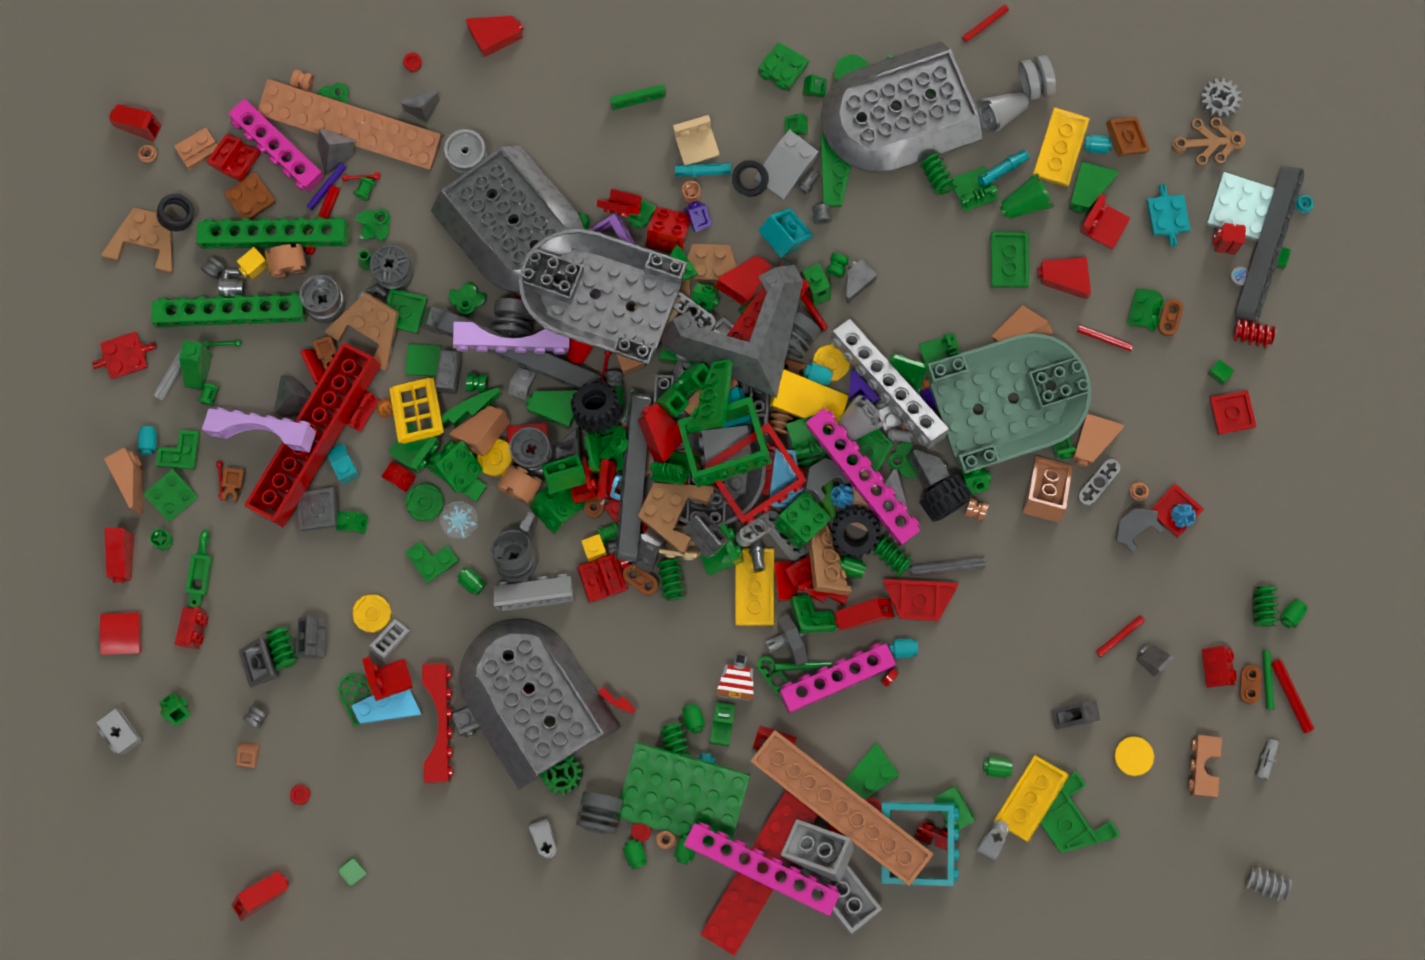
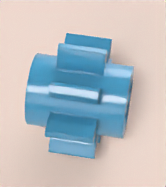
(842, 496)
(1183, 515)

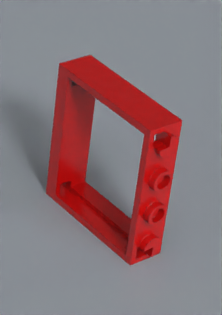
(779, 497)

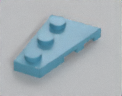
(783, 477)
(392, 707)

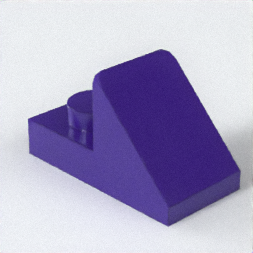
(858, 385)

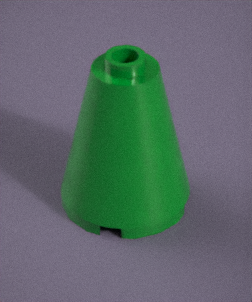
(1026, 199)

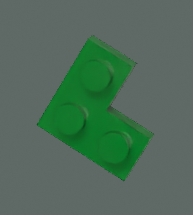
(184, 455)
(431, 566)
(808, 620)

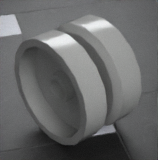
(1037, 77)
(464, 150)

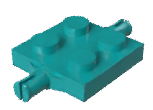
(1168, 215)

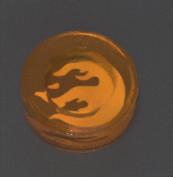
(384, 408)

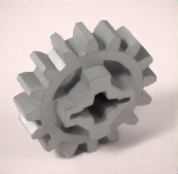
(1224, 91)

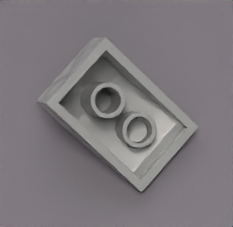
(788, 164)
(818, 850)

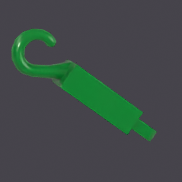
(199, 568)

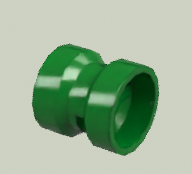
(837, 265)
(476, 382)
(157, 538)

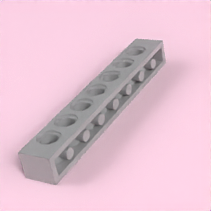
(850, 333)

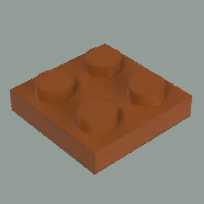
(1127, 136)
(250, 197)

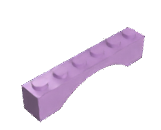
(469, 336)
(226, 424)

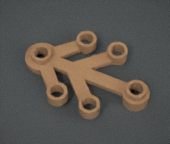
(1211, 141)

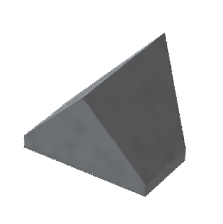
(421, 105)
(334, 149)
(290, 397)
(567, 446)

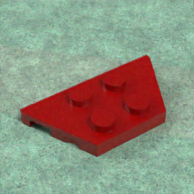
(919, 598)

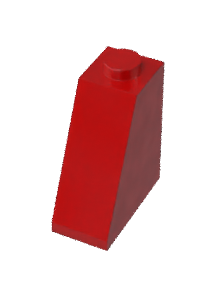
(494, 32)
(135, 121)
(1066, 276)
(743, 280)
(659, 432)
(118, 554)
(864, 614)
(259, 895)

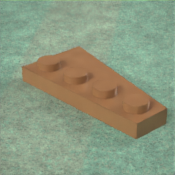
(825, 565)

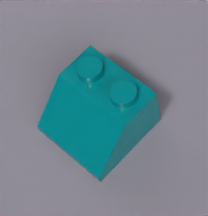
(785, 232)

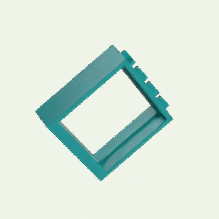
(953, 834)

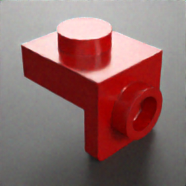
(398, 476)

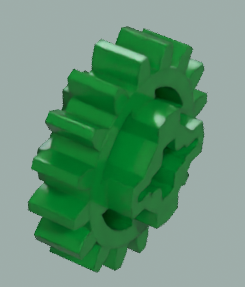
(555, 781)

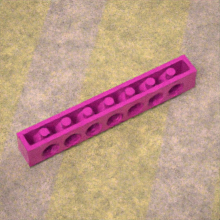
(839, 457)
(695, 843)

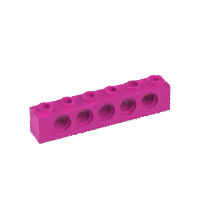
(244, 112)
(793, 702)

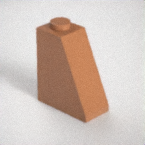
(1022, 322)
(482, 430)
(1094, 439)

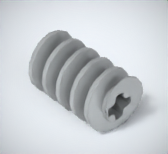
(1268, 883)

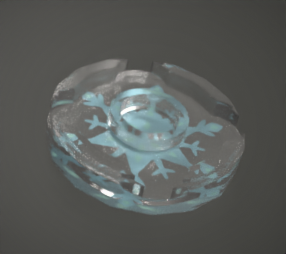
(459, 520)

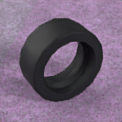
(736, 178)
(178, 200)

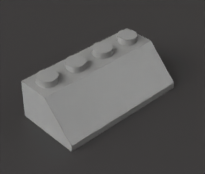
(533, 593)
(854, 903)

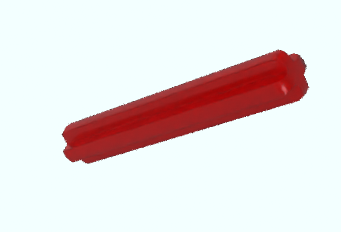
(325, 211)
(1292, 696)

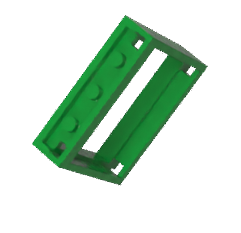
(738, 466)

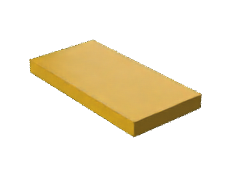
(1061, 147)
(806, 398)
(754, 591)
(1032, 798)

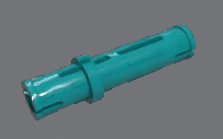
(1009, 164)
(702, 169)

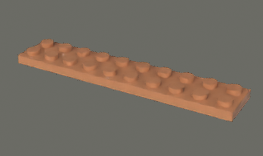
(367, 128)
(842, 808)

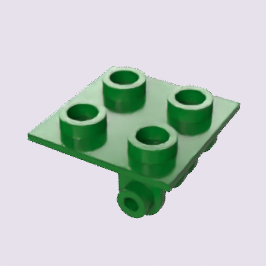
(971, 192)
(939, 348)
(802, 439)
(673, 470)
(170, 495)

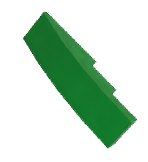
(469, 407)

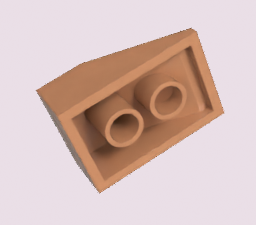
(128, 476)
(1048, 489)

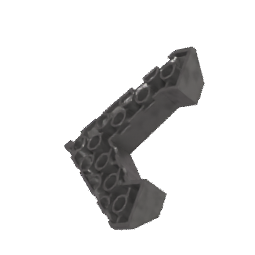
(754, 362)

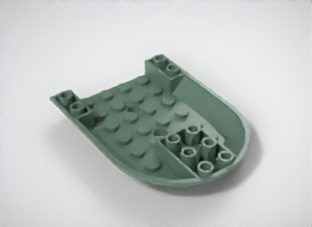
(988, 377)

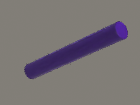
(323, 190)

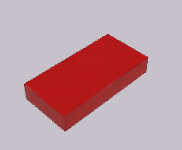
(606, 479)

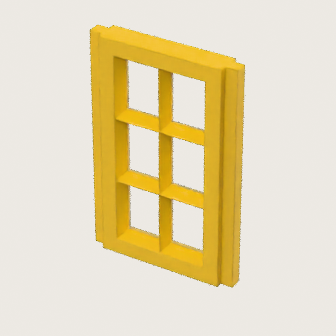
(399, 416)

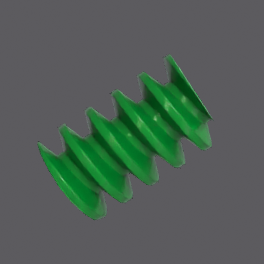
(937, 175)
(892, 555)
(670, 580)
(1265, 607)
(281, 648)
(673, 738)

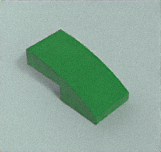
(722, 724)

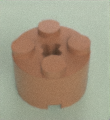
(286, 260)
(519, 485)

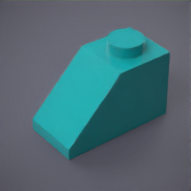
(342, 464)

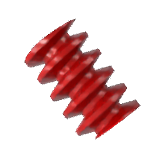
(1254, 333)

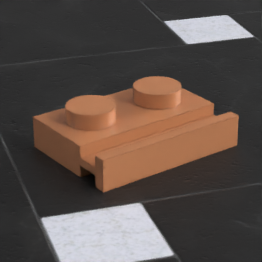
(196, 148)

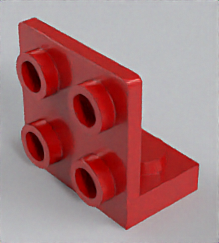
(1104, 223)
(667, 229)
(191, 628)
(387, 679)

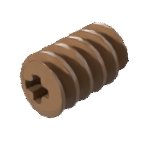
(779, 421)

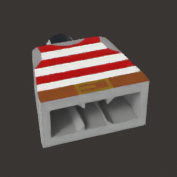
(736, 681)

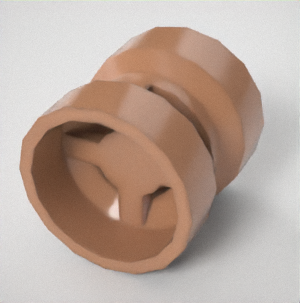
(302, 80)
(691, 188)
(976, 509)

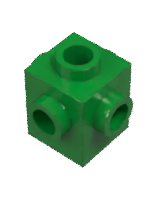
(705, 297)
(977, 480)
(175, 709)

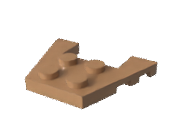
(142, 230)
(710, 263)
(371, 319)
(664, 507)

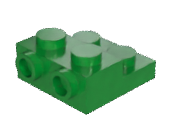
(782, 66)

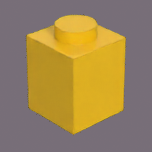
(252, 263)
(594, 548)

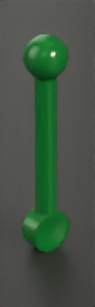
(207, 344)

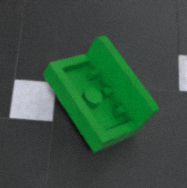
(1145, 309)

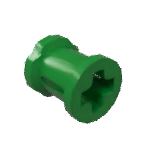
(364, 188)
(208, 394)
(608, 532)

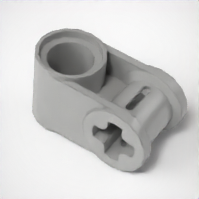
(542, 835)
(993, 842)

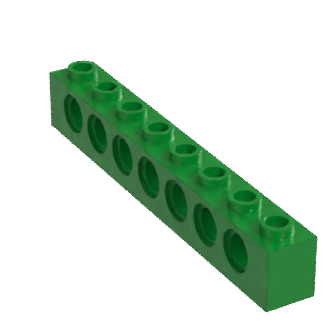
(336, 238)
(237, 316)

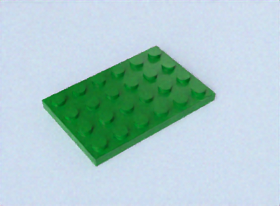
(679, 790)

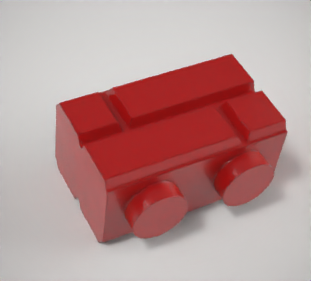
(1229, 238)

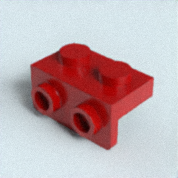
(621, 202)
(587, 490)
(800, 574)
(1219, 666)

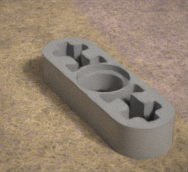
(1103, 469)

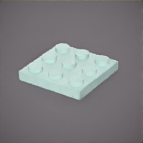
(1241, 203)

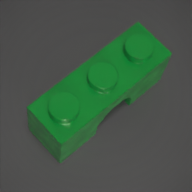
(675, 397)

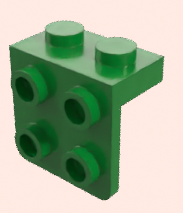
(910, 370)
(594, 449)
(415, 453)
(456, 465)
(555, 508)
(801, 520)
(727, 557)

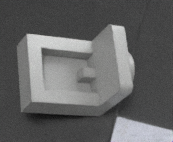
(521, 383)
(887, 416)

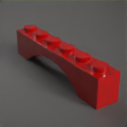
(437, 765)

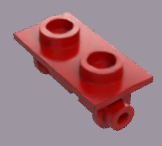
(362, 411)
(928, 831)

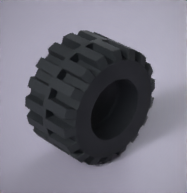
(593, 395)
(945, 498)
(855, 547)

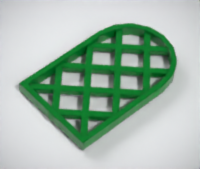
(355, 723)

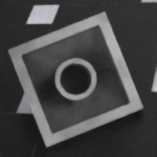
(258, 662)

